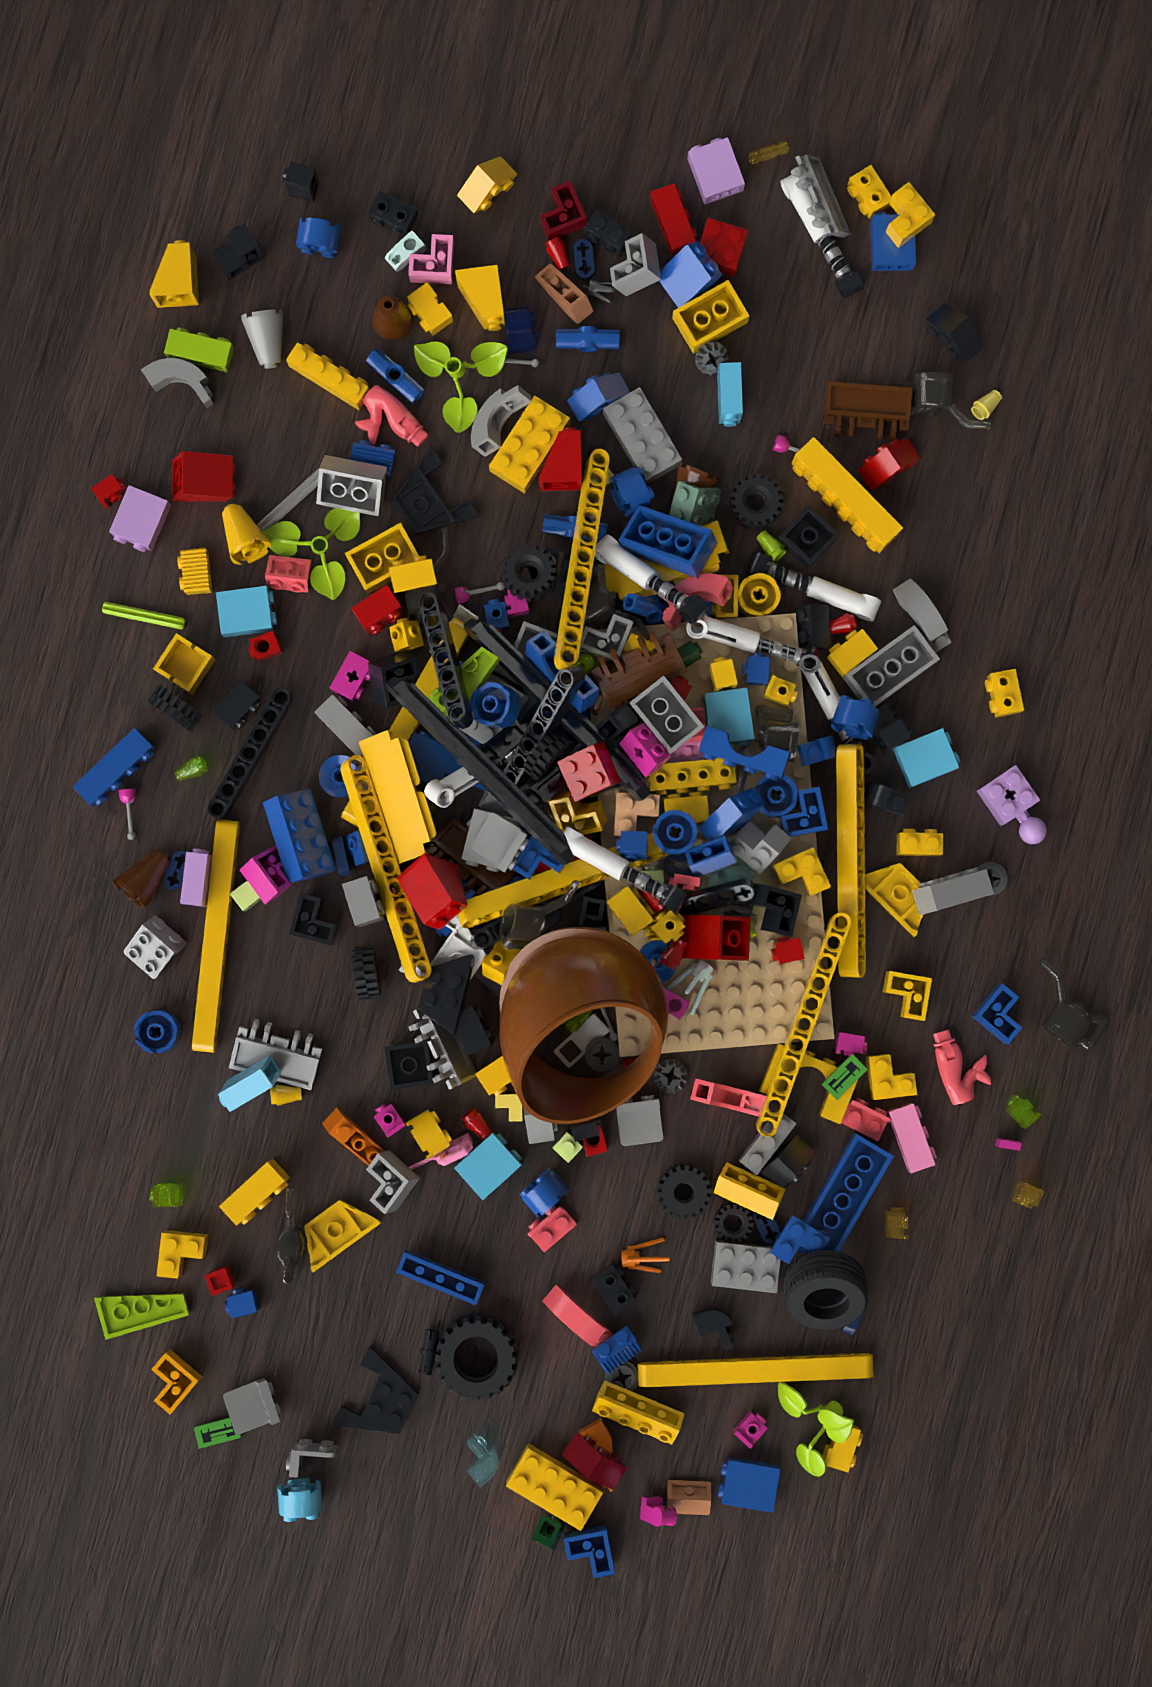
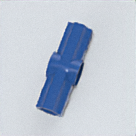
(587, 339)
(385, 367)
(566, 526)
(645, 606)

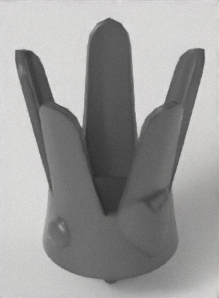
(595, 286)
(740, 910)

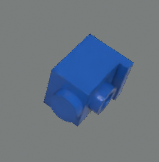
(497, 622)

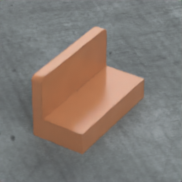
(689, 1496)

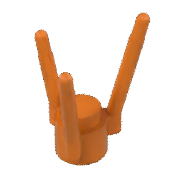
(632, 1259)

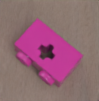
(342, 683)
(645, 749)

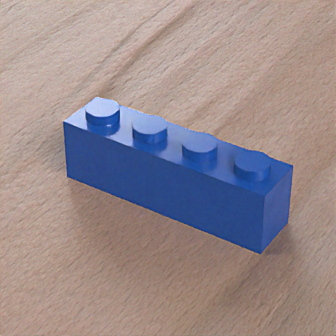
(114, 767)
(440, 1277)

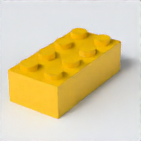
(528, 444)
(554, 1487)

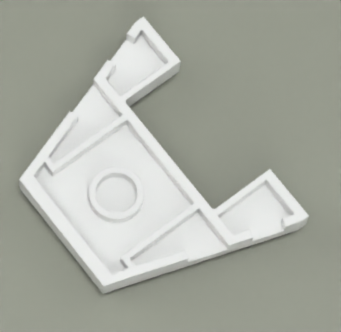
(456, 946)

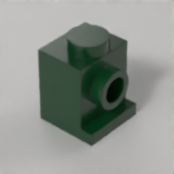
(542, 1535)

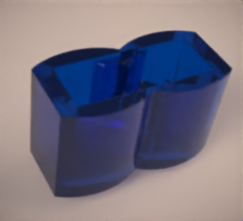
(519, 330)

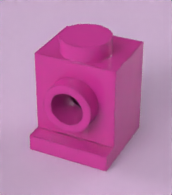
(518, 607)
(850, 1044)
(397, 1120)
(742, 1432)

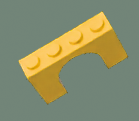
(831, 1108)

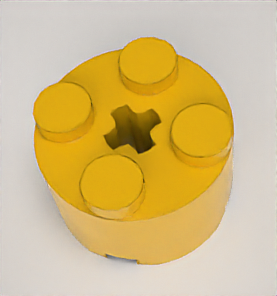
(769, 592)
(428, 1133)

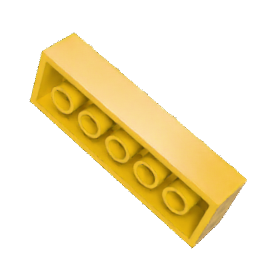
(846, 496)

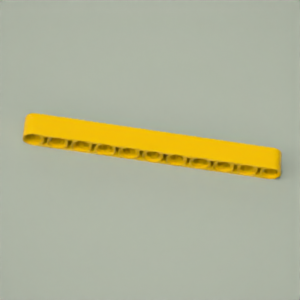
(578, 567)
(405, 723)
(851, 857)
(387, 858)
(543, 887)
(215, 936)
(804, 1035)
(755, 1370)

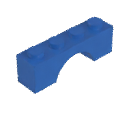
(541, 652)
(717, 745)

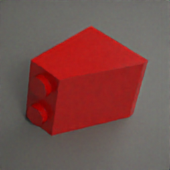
(563, 463)
(202, 477)
(433, 890)
(716, 937)

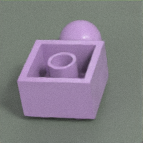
(1031, 829)

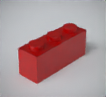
(673, 218)

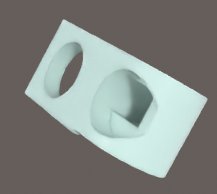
(399, 255)

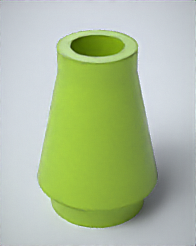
(771, 546)

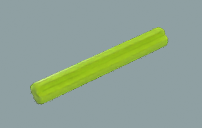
(143, 615)

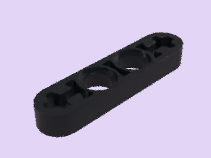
(716, 900)

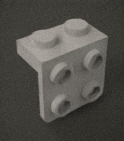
(499, 841)
(154, 946)
(640, 1121)
(252, 1406)
(307, 1448)

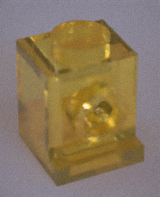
(1027, 1195)
(895, 1223)

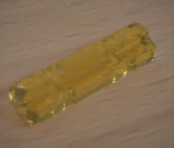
(768, 152)

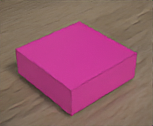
(1008, 1144)

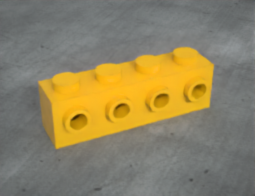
(328, 376)
(692, 775)
(638, 1412)

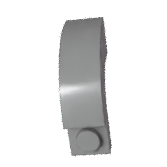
(172, 370)
(492, 416)
(924, 613)

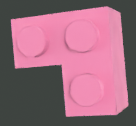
(435, 267)

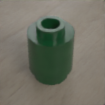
(690, 652)

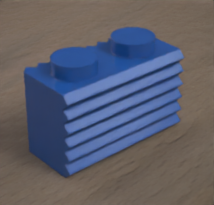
(374, 455)
(710, 856)
(617, 1350)

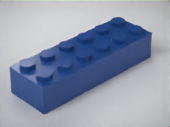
(847, 1191)

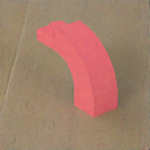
(707, 586)
(727, 1097)
(576, 1317)

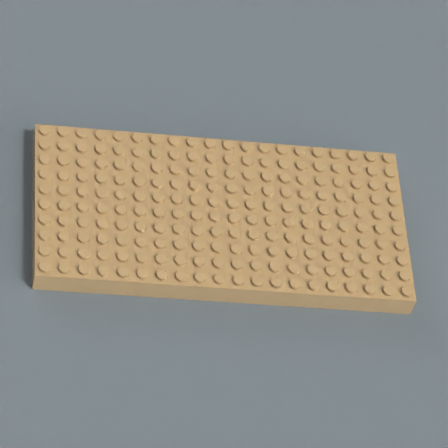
(744, 999)

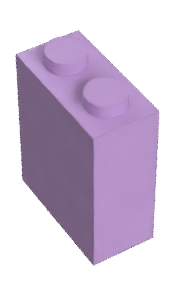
(715, 170)
(139, 519)
(196, 878)

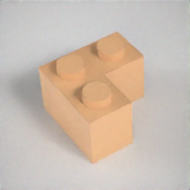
(628, 809)

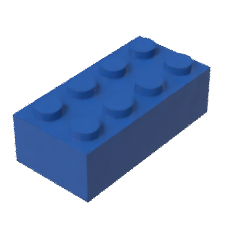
(668, 541)
(299, 836)

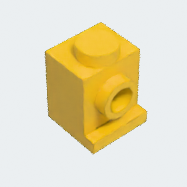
(773, 694)

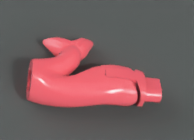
(398, 416)
(950, 1063)

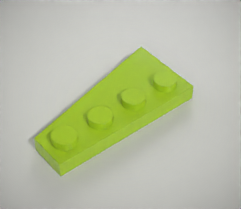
(474, 672)
(135, 1312)

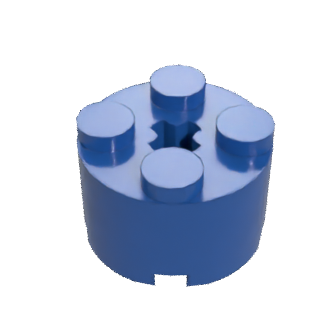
(318, 236)
(630, 490)
(495, 705)
(855, 717)
(787, 798)
(677, 820)
(145, 1031)
(545, 1193)

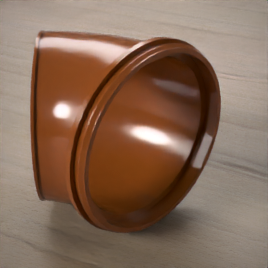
(557, 980)

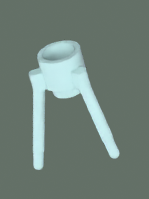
(701, 972)

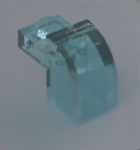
(487, 1462)

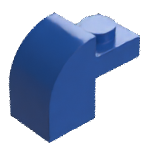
(817, 750)

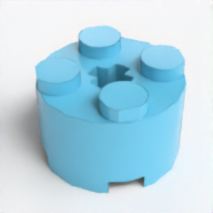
(300, 1499)

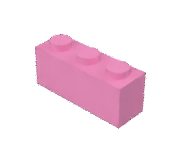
(911, 1137)

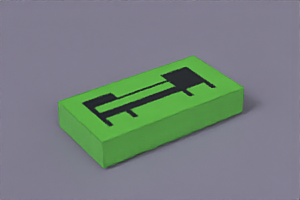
(844, 1076)
(215, 1432)

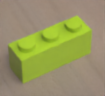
(199, 349)

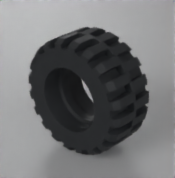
(469, 1385)

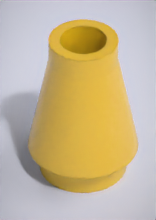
(284, 1094)

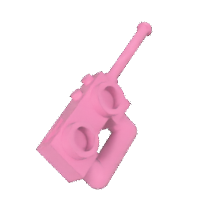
(458, 1148)

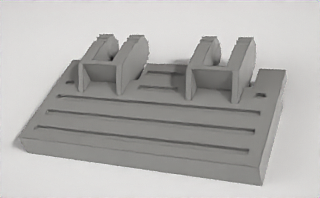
(827, 211)
(453, 1060)
(295, 1064)

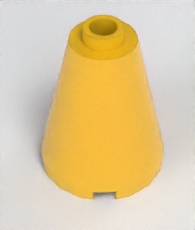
(243, 536)

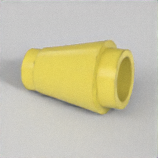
(984, 406)

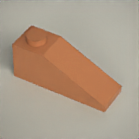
(565, 293)

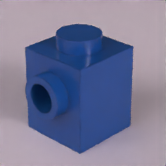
(756, 669)
(633, 845)
(241, 1302)

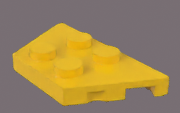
(893, 890)
(335, 1231)

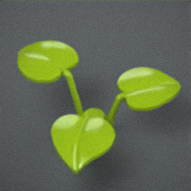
(435, 356)
(327, 578)
(836, 1426)

